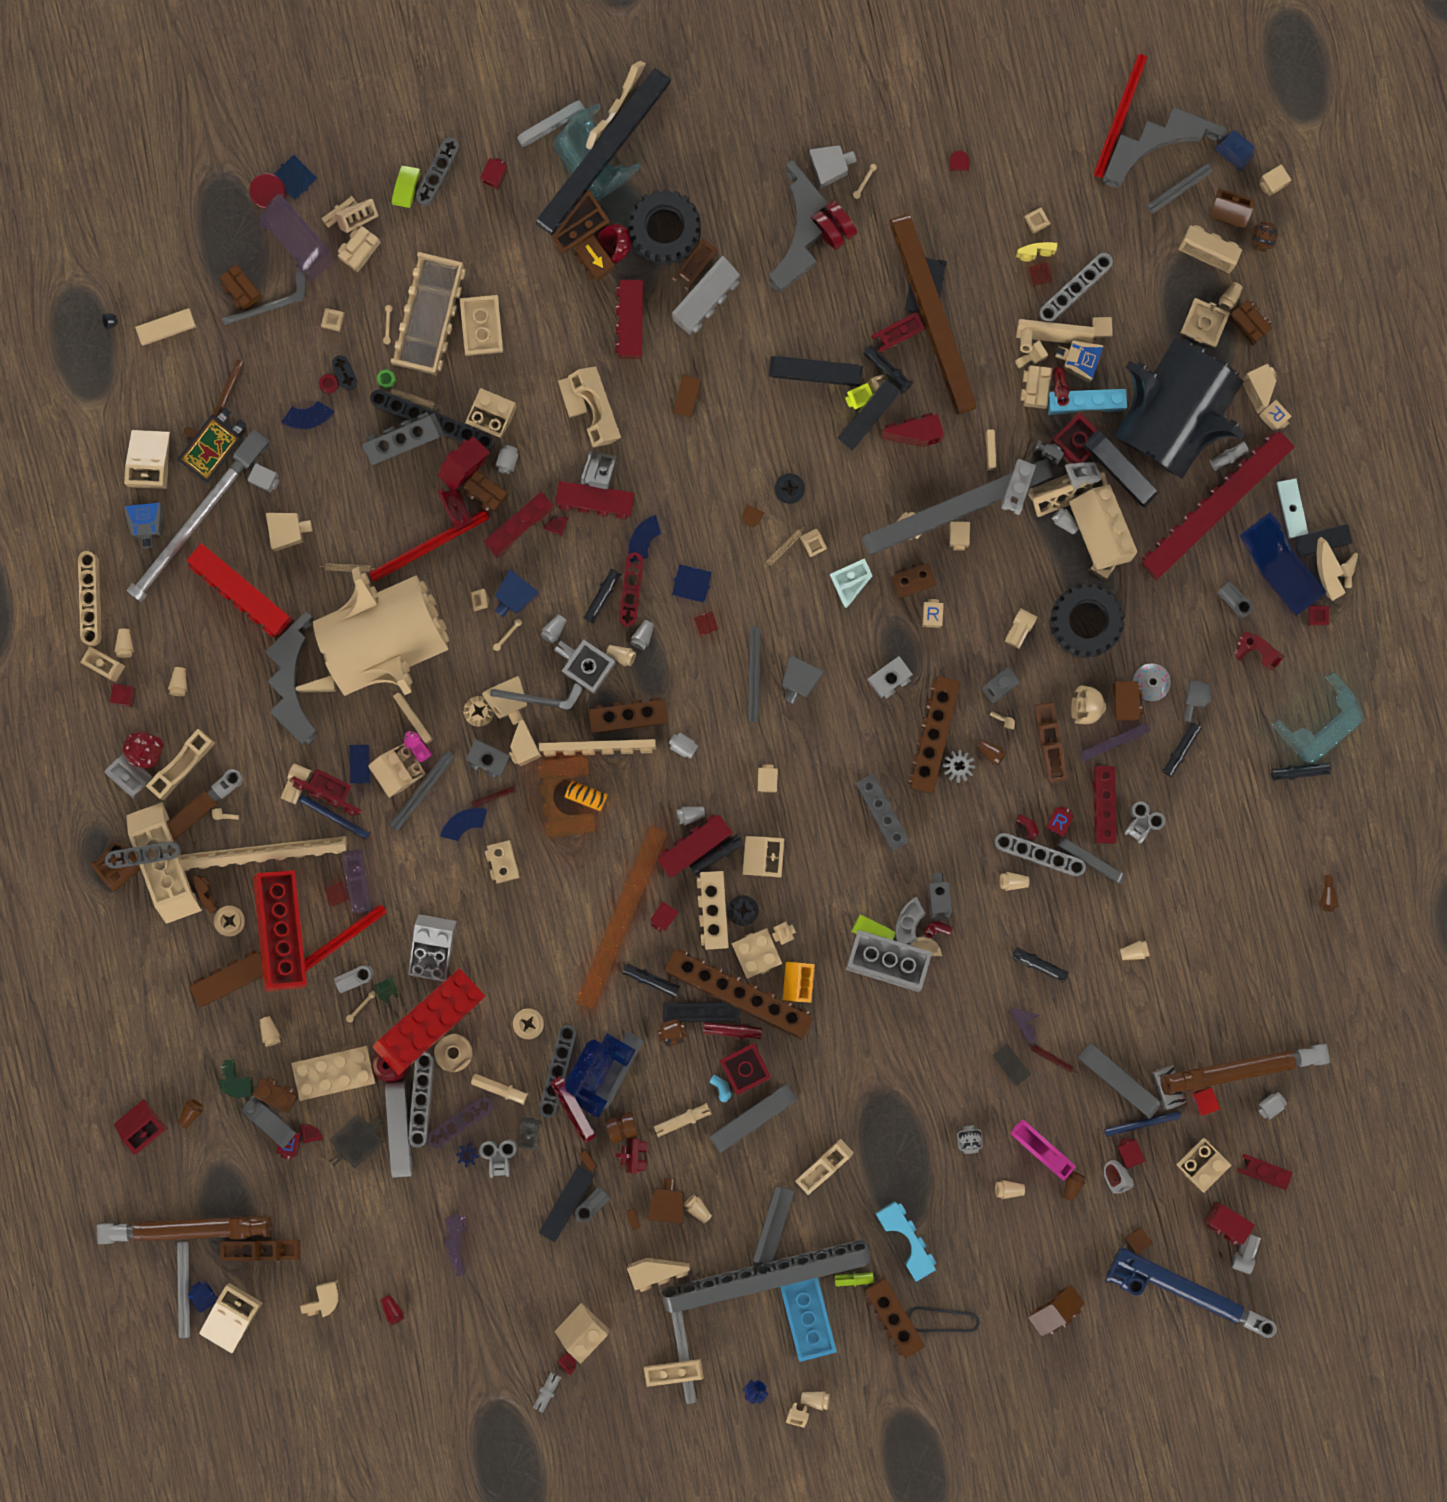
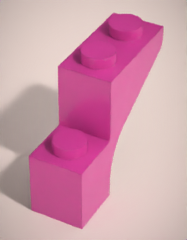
(1042, 1150)

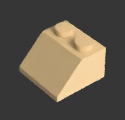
(1259, 386)
(523, 746)

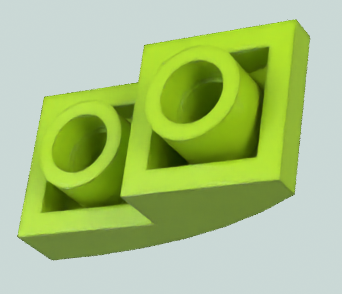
(405, 186)
(872, 927)

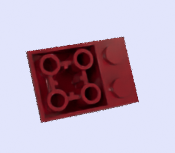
(916, 432)

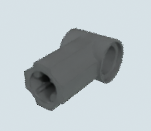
(1233, 598)
(593, 1204)

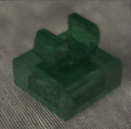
(386, 989)

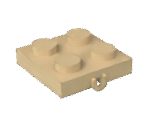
(1204, 323)
(757, 953)

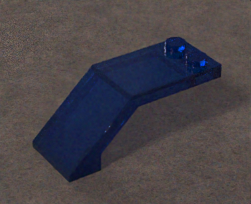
(1281, 565)

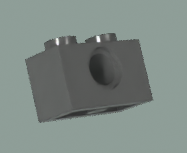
(479, 751)

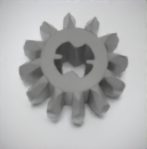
(959, 758)

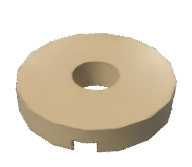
(453, 1064)

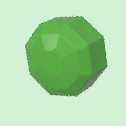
(386, 379)

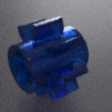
(473, 1156)
(755, 1392)

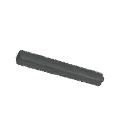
(1179, 188)

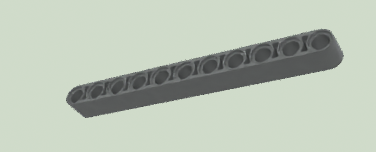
(948, 511)
(766, 1276)

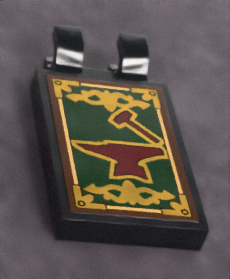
(211, 445)

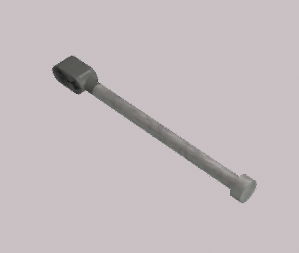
(245, 457)

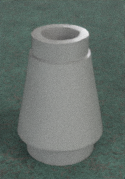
(1065, 520)
(553, 629)
(642, 635)
(687, 815)

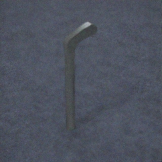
(296, 297)
(564, 704)

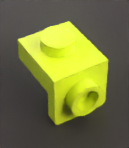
(858, 396)

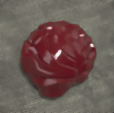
(616, 241)
(142, 749)

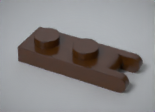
(696, 263)

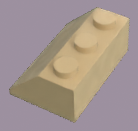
(1210, 248)

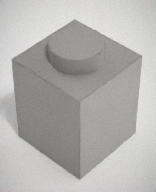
(263, 478)

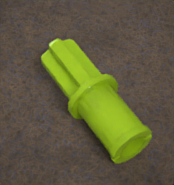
(854, 1279)

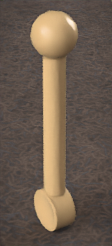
(857, 194)
(386, 339)
(497, 646)
(350, 1018)

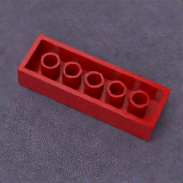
(235, 587)
(279, 930)
(428, 1021)

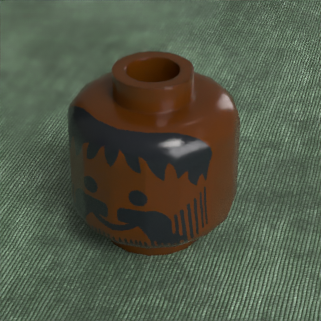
(1264, 236)
(672, 1032)

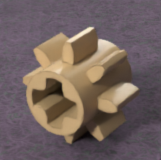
(783, 933)

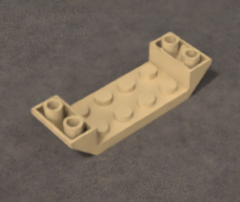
(165, 878)

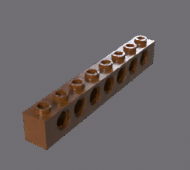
(797, 1029)

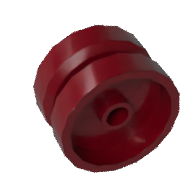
(834, 225)

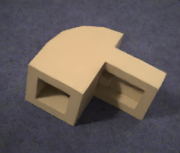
(328, 1300)

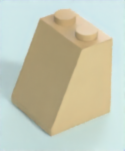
(581, 1333)

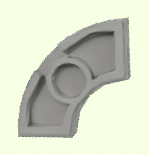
(908, 921)

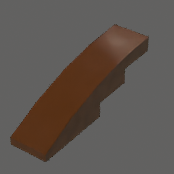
(1050, 742)
(260, 1250)

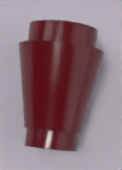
(392, 1311)

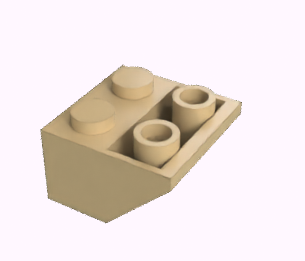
(491, 413)
(396, 770)
(763, 856)
(1203, 1165)

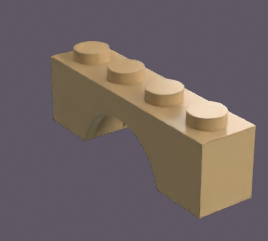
(588, 385)
(191, 753)

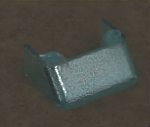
(572, 150)
(1313, 748)

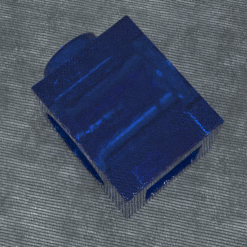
(202, 1296)

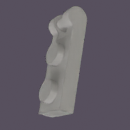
(1018, 486)

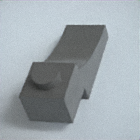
(268, 1121)

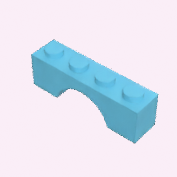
(1090, 400)
(893, 1220)

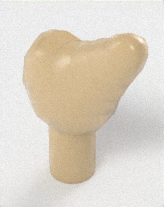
(1348, 569)

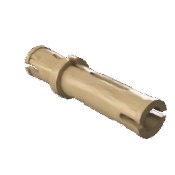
(682, 1120)

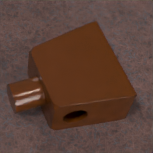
(667, 1203)

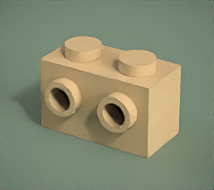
(502, 862)

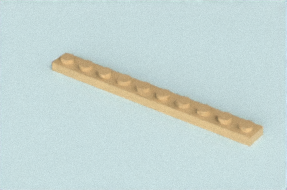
(262, 853)

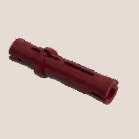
(1064, 392)
(733, 1030)

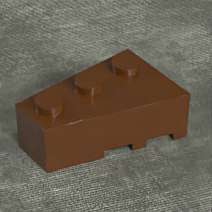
(580, 224)

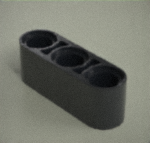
(1335, 536)

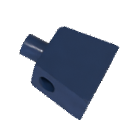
(1236, 149)
(514, 594)

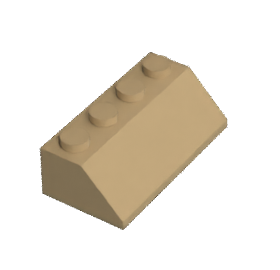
(1103, 527)

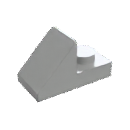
(1082, 473)

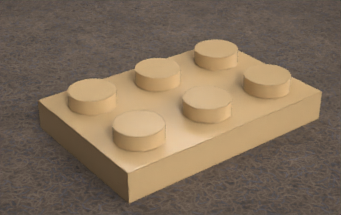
(481, 325)

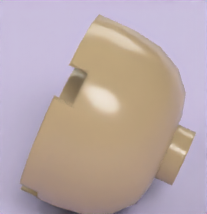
(1087, 705)

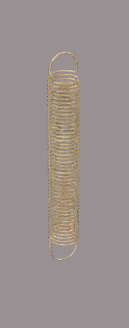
(416, 401)
(797, 532)
(345, 567)

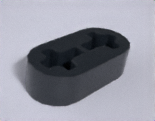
(348, 370)

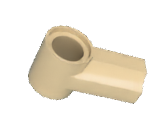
(1022, 624)
(290, 793)

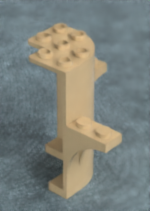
(380, 634)

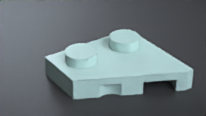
(851, 580)

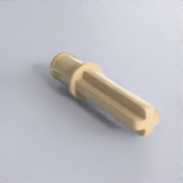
(500, 1089)

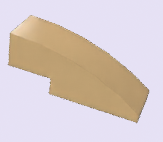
(1329, 570)

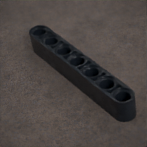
(407, 407)

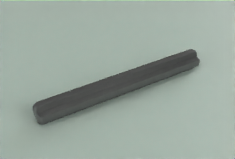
(754, 669)
(422, 790)

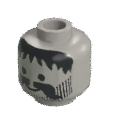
(970, 1140)

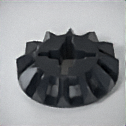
(796, 482)
(736, 916)

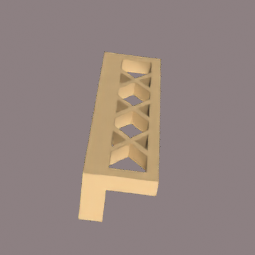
(1053, 489)

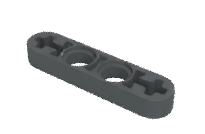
(441, 173)
(143, 855)
(1091, 860)

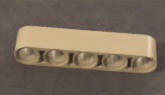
(94, 606)

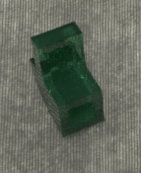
(232, 1085)

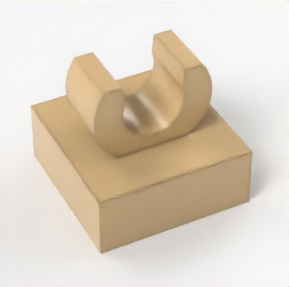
(797, 1417)

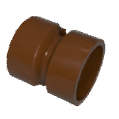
(621, 1127)

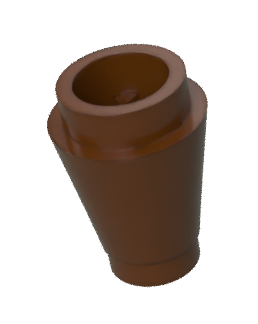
(992, 752)
(190, 1112)
(1074, 1184)

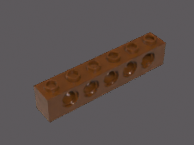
(950, 688)

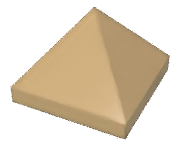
(480, 599)

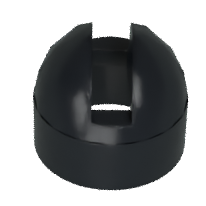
(109, 320)

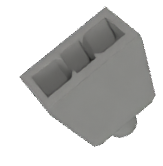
(830, 164)

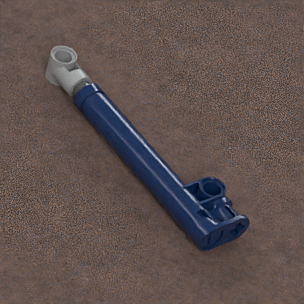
(1133, 1268)

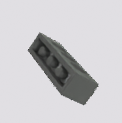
(377, 453)
(882, 812)

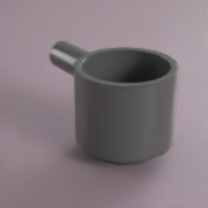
(1198, 695)

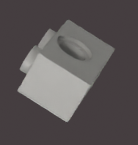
(895, 667)

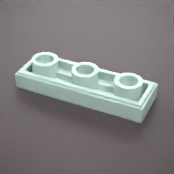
(1290, 496)

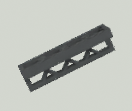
(618, 1071)
(773, 1225)

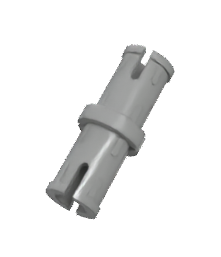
(1229, 456)
(547, 1392)

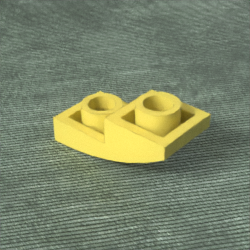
(1030, 252)

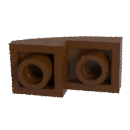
(202, 888)

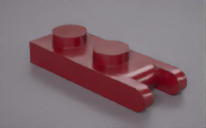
(899, 331)
(1266, 1172)

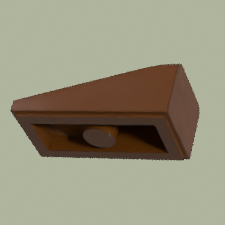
(687, 395)

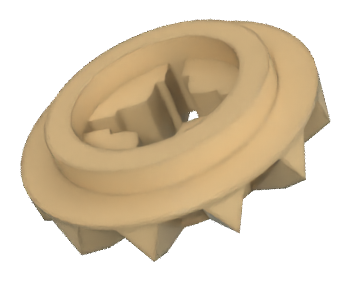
(477, 720)
(220, 921)
(526, 1014)

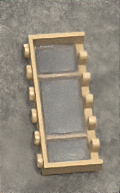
(429, 314)

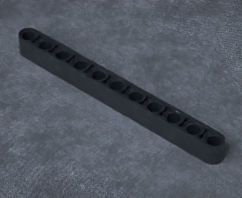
(603, 151)

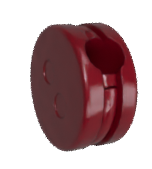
(265, 188)

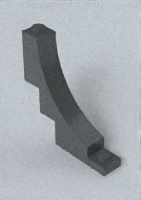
(1179, 128)
(798, 259)
(286, 655)

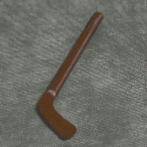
(189, 432)

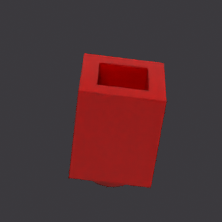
(1205, 1101)

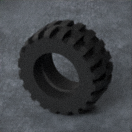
(664, 202)
(1105, 602)

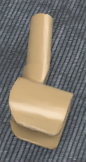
(1009, 722)
(217, 815)

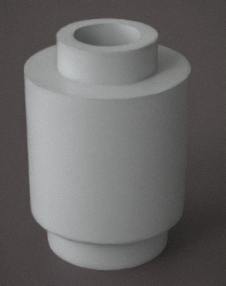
(507, 459)
(683, 745)
(1272, 1106)

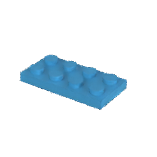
(808, 1319)

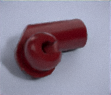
(1031, 828)
(937, 927)

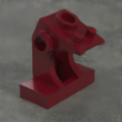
(1270, 655)

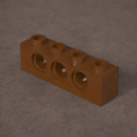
(658, 717)
(913, 1342)

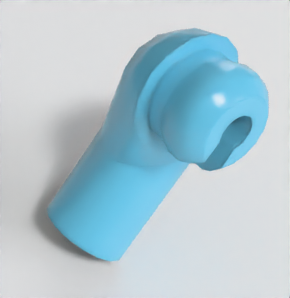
(723, 1086)

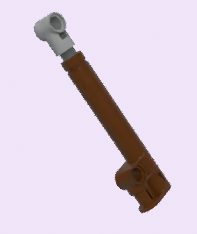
(177, 826)
(1243, 1069)
(186, 1229)

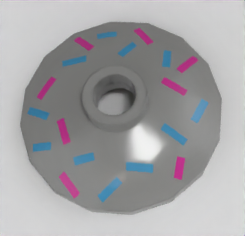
(1162, 678)

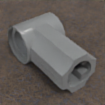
(352, 979)
(1244, 1258)

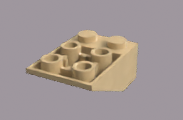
(147, 459)
(650, 1271)
(230, 1317)

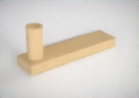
(1052, 332)

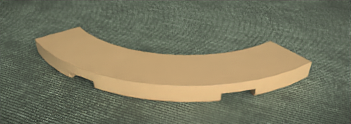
(628, 90)

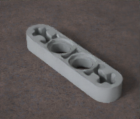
(550, 123)

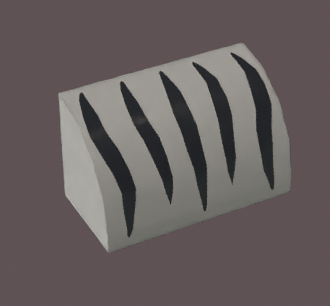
(1168, 1101)

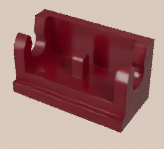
(455, 508)

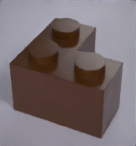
(1057, 1311)

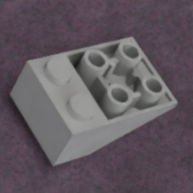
(431, 947)

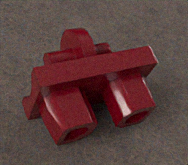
(629, 1155)

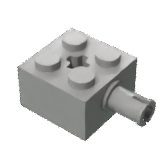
(584, 655)

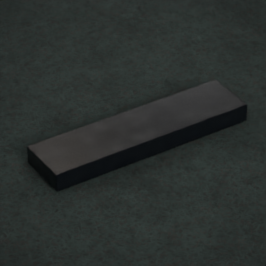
(869, 414)
(700, 1012)
(566, 1204)

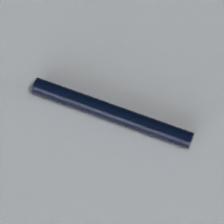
(335, 817)
(1142, 1123)

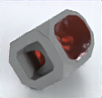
(1117, 1177)

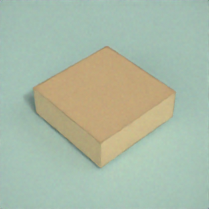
(1037, 220)
(332, 319)
(1102, 326)

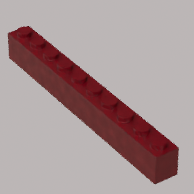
(1215, 507)

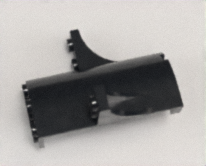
(1180, 406)

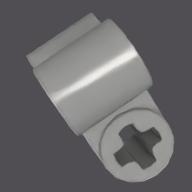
(1142, 824)
(499, 1158)

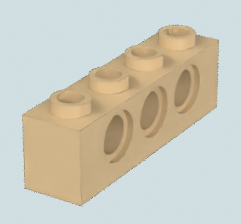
(717, 880)

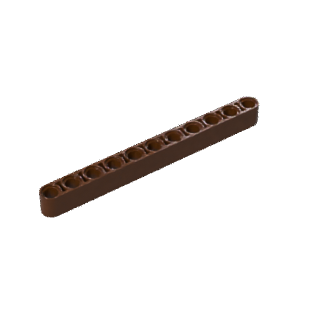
(932, 313)

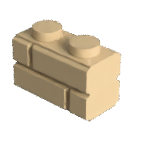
(358, 248)
(1037, 387)

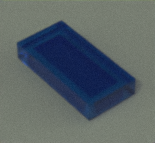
(359, 764)

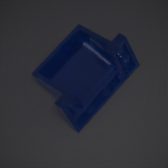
(591, 1070)

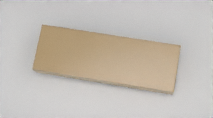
(165, 327)
(413, 718)
(673, 1372)

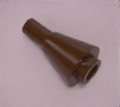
(1328, 900)

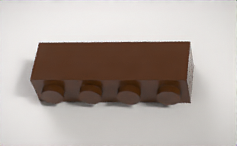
(227, 980)

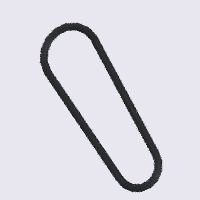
(946, 1311)

